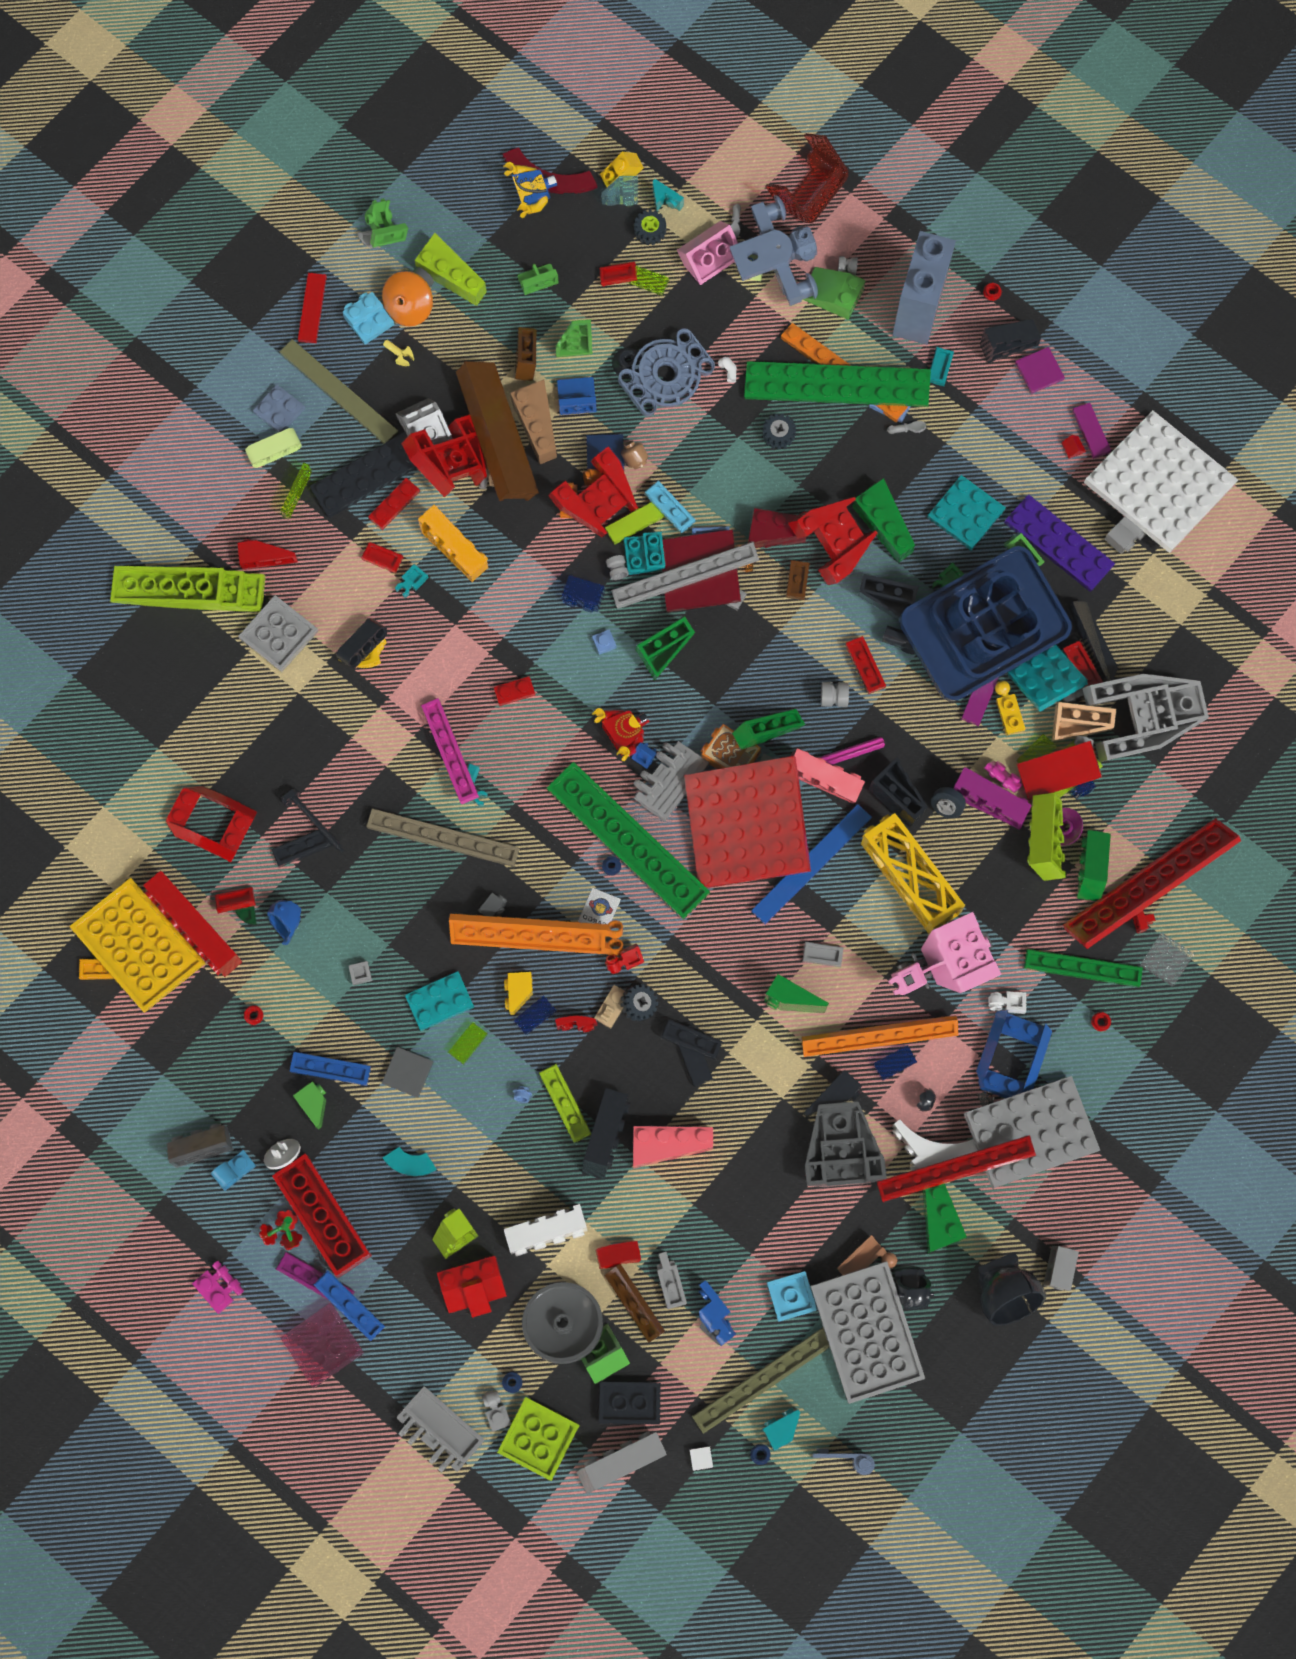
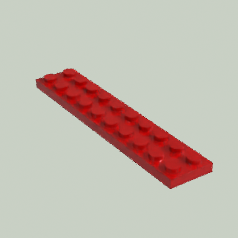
(1151, 883)

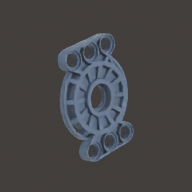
(676, 357)

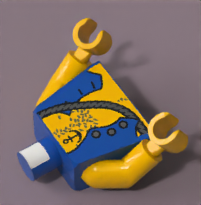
(530, 187)

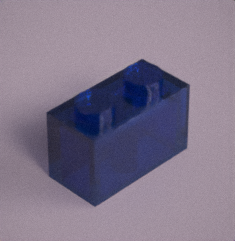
(583, 594)

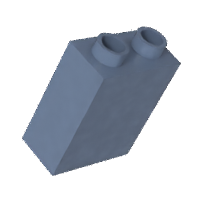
(923, 287)

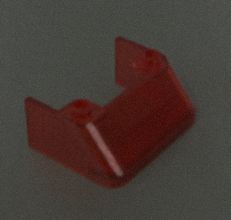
(819, 186)

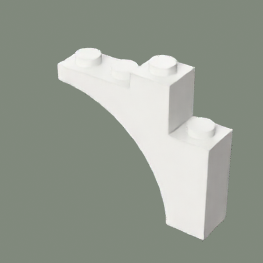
(929, 1152)

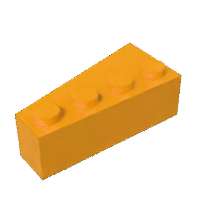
(452, 543)

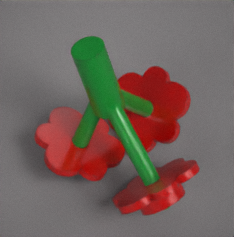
(286, 1222)

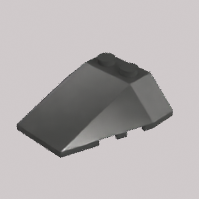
(843, 1148)

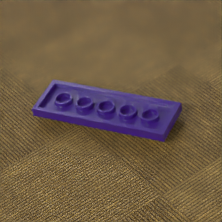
(1059, 543)

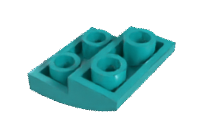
(644, 553)

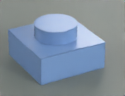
(604, 642)

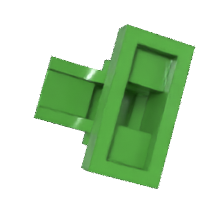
(378, 215)

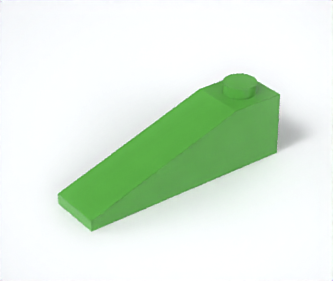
(576, 339)

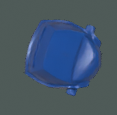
(284, 918)

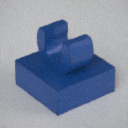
(644, 755)

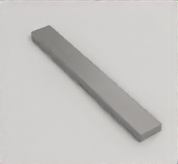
(685, 575)

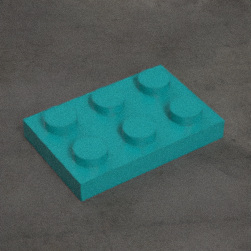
(439, 1001)

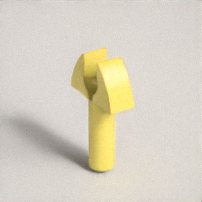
(400, 353)

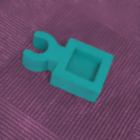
(412, 579)

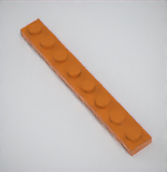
(823, 356)
(880, 1036)

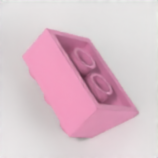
(709, 252)

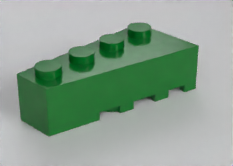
(882, 515)

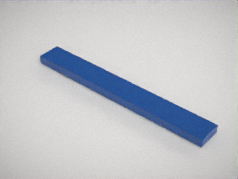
(818, 857)

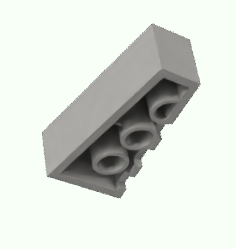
(621, 1462)

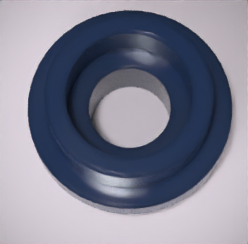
(611, 872)
(507, 1377)
(755, 1449)

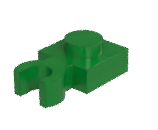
(950, 574)

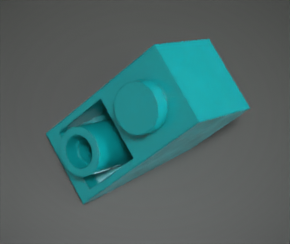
(783, 1430)

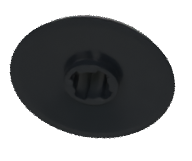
(619, 360)

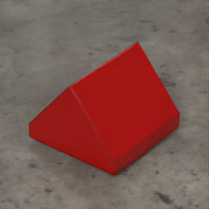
(1073, 446)

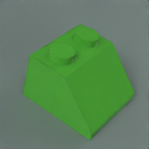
(605, 1357)

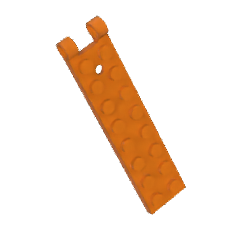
(535, 934)

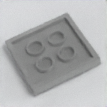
(278, 633)

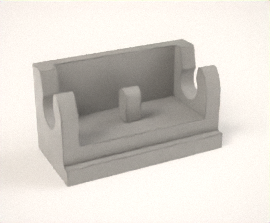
(1061, 1268)

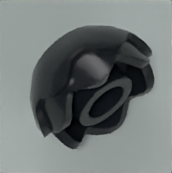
(927, 1100)

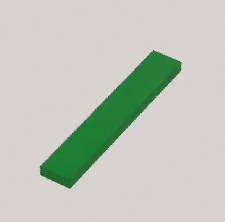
(1083, 968)

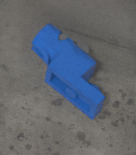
(713, 1316)

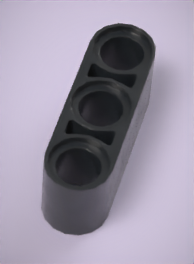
(362, 643)

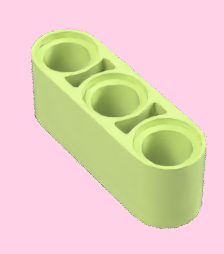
(273, 447)

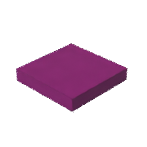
(1040, 370)

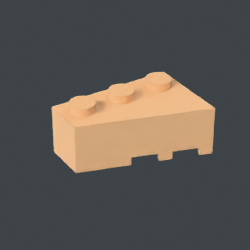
(1081, 720)

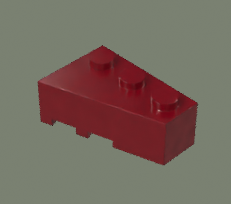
(772, 529)

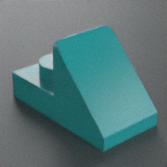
(665, 194)

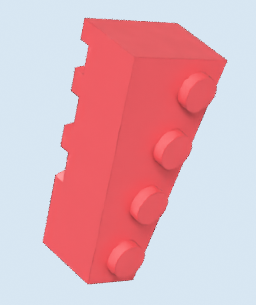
(827, 777)
(668, 1143)

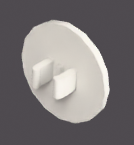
(282, 1154)

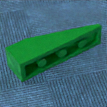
(767, 728)

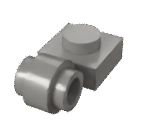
(498, 1416)

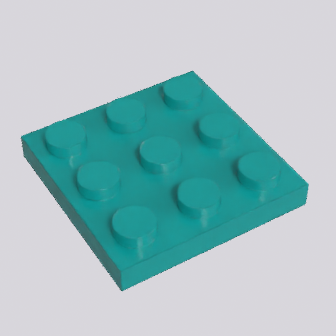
(966, 512)
(1047, 678)

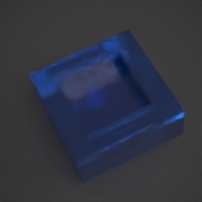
(1083, 789)

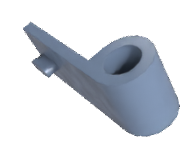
(862, 1463)

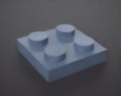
(278, 409)

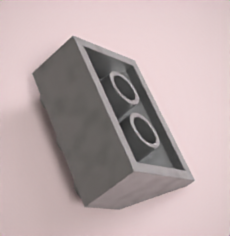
(199, 1145)

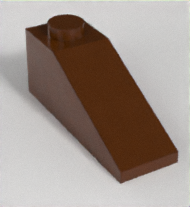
(525, 354)

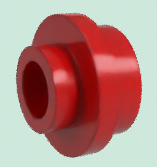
(992, 287)
(247, 1015)
(1105, 1017)

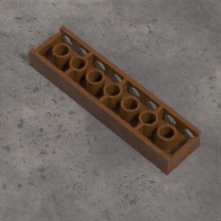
(496, 431)

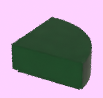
(247, 915)

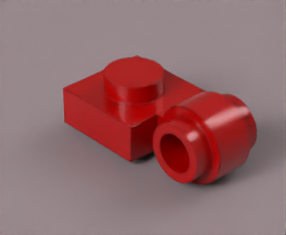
(629, 958)

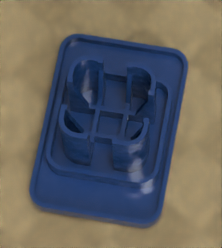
(985, 623)

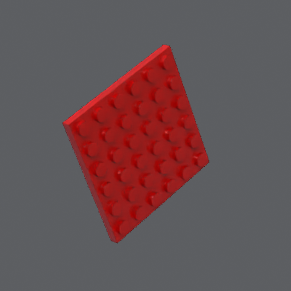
(747, 822)

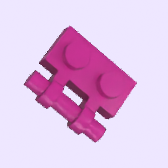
(998, 771)
(212, 1290)

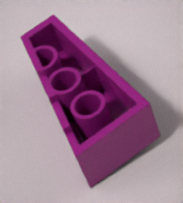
(992, 799)

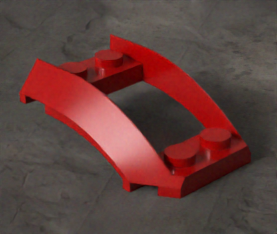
(234, 833)

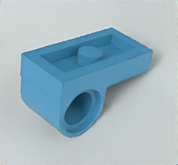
(232, 1171)

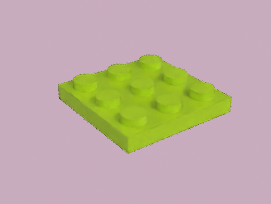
(538, 1439)

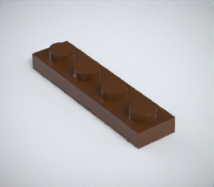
(634, 1303)

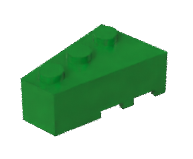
(664, 646)
(1094, 865)
(941, 1219)

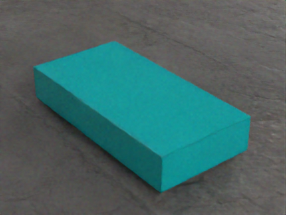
(940, 366)

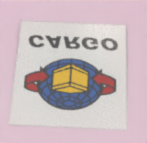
(599, 908)

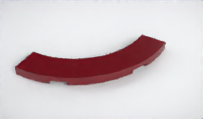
(565, 183)

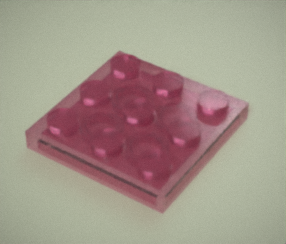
(322, 1345)

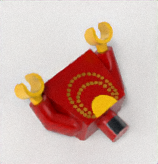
(622, 729)

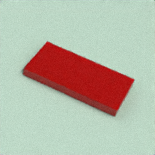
(1059, 770)

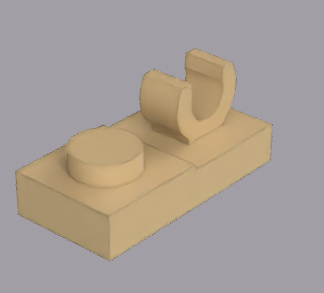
(610, 1008)

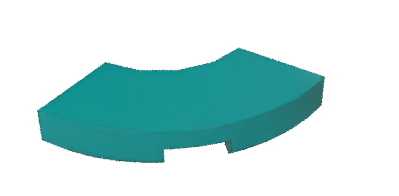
(410, 1164)

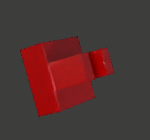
(1142, 921)

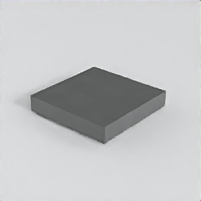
(407, 1072)

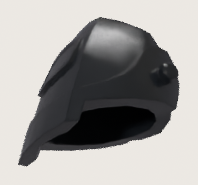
(913, 1288)

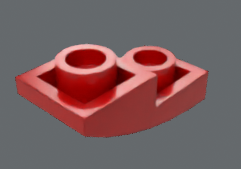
(583, 1023)
(617, 1254)

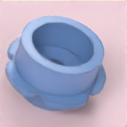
(522, 1094)

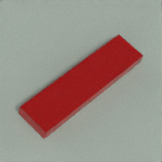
(312, 308)

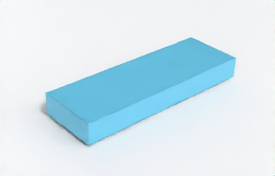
(669, 506)

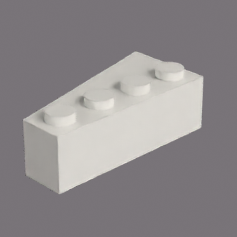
(546, 1230)

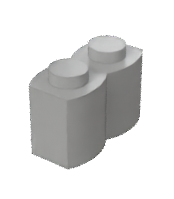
(1124, 535)

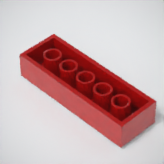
(195, 927)
(322, 1215)

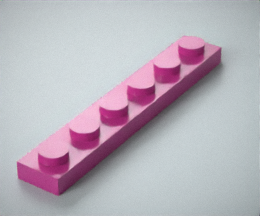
(450, 751)

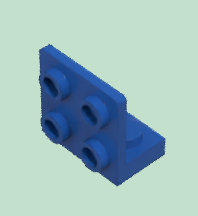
(576, 396)

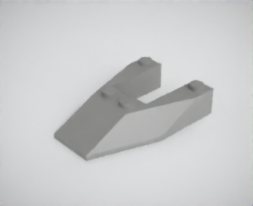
(1159, 709)

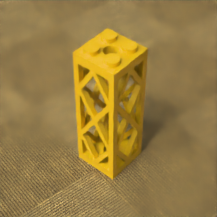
(915, 854)

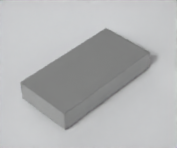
(822, 954)

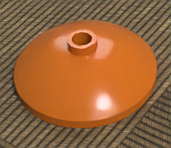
(415, 295)

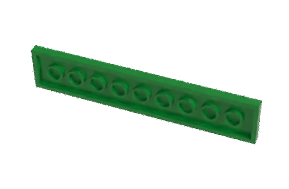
(837, 384)
(628, 840)

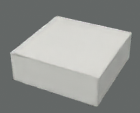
(701, 1458)

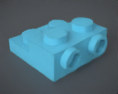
(367, 317)

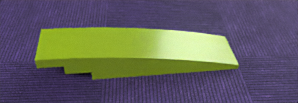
(188, 588)

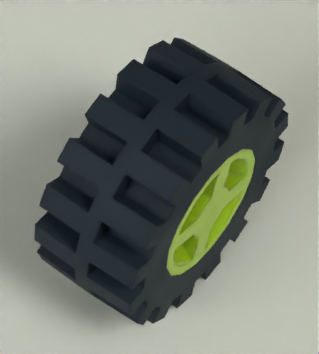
(647, 221)

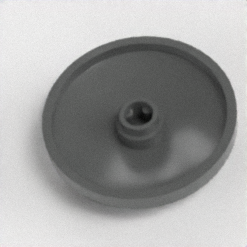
(562, 1323)

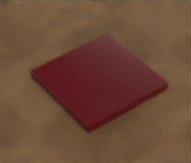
(707, 592)

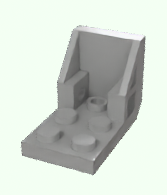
(425, 416)

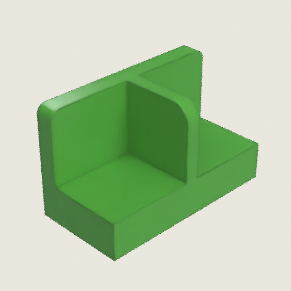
(538, 278)

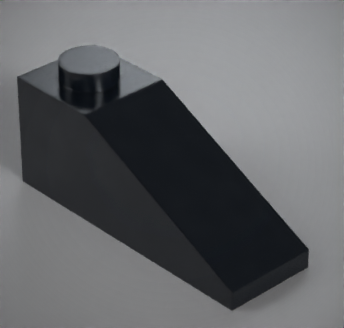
(840, 1091)

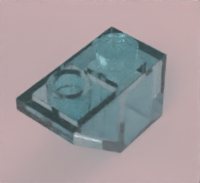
(621, 191)

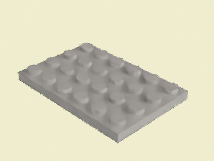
(1048, 1114)
(867, 1332)

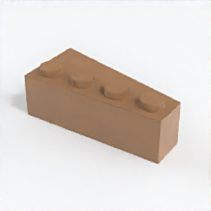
(534, 414)

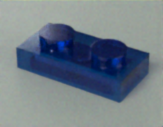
(534, 1015)

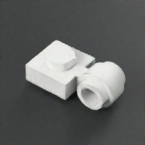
(1014, 1002)

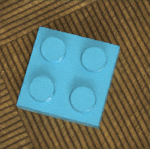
(791, 1296)

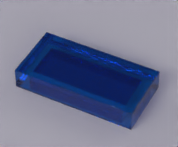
(895, 1063)

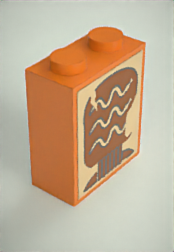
(725, 752)

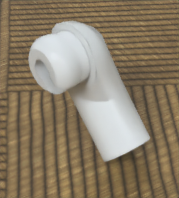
(731, 368)

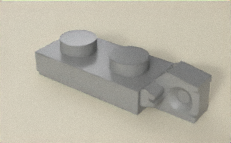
(670, 1282)

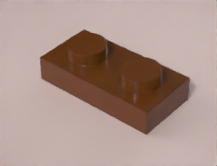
(797, 580)

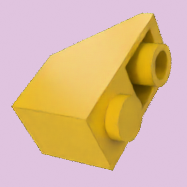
(623, 165)
(520, 990)

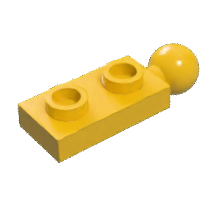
(1009, 709)

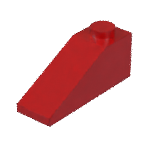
(259, 554)

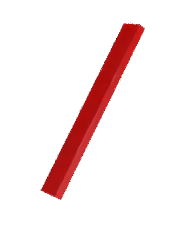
(956, 1168)

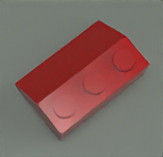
(452, 1280)

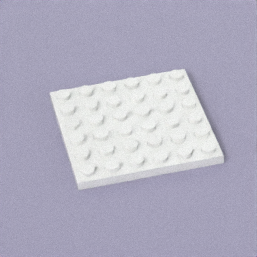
(1161, 481)

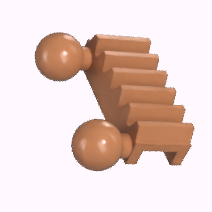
(865, 1256)

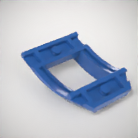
(1021, 1030)

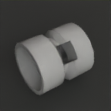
(834, 694)

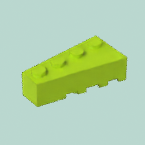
(450, 270)
(1046, 837)

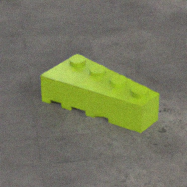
(453, 1233)

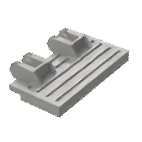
(669, 782)
(441, 1428)

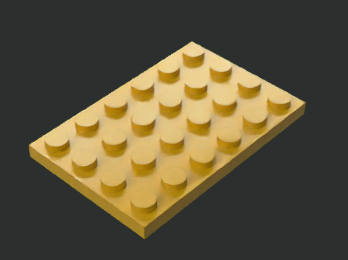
(137, 945)

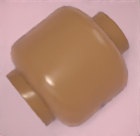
(634, 454)

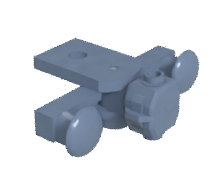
(776, 251)

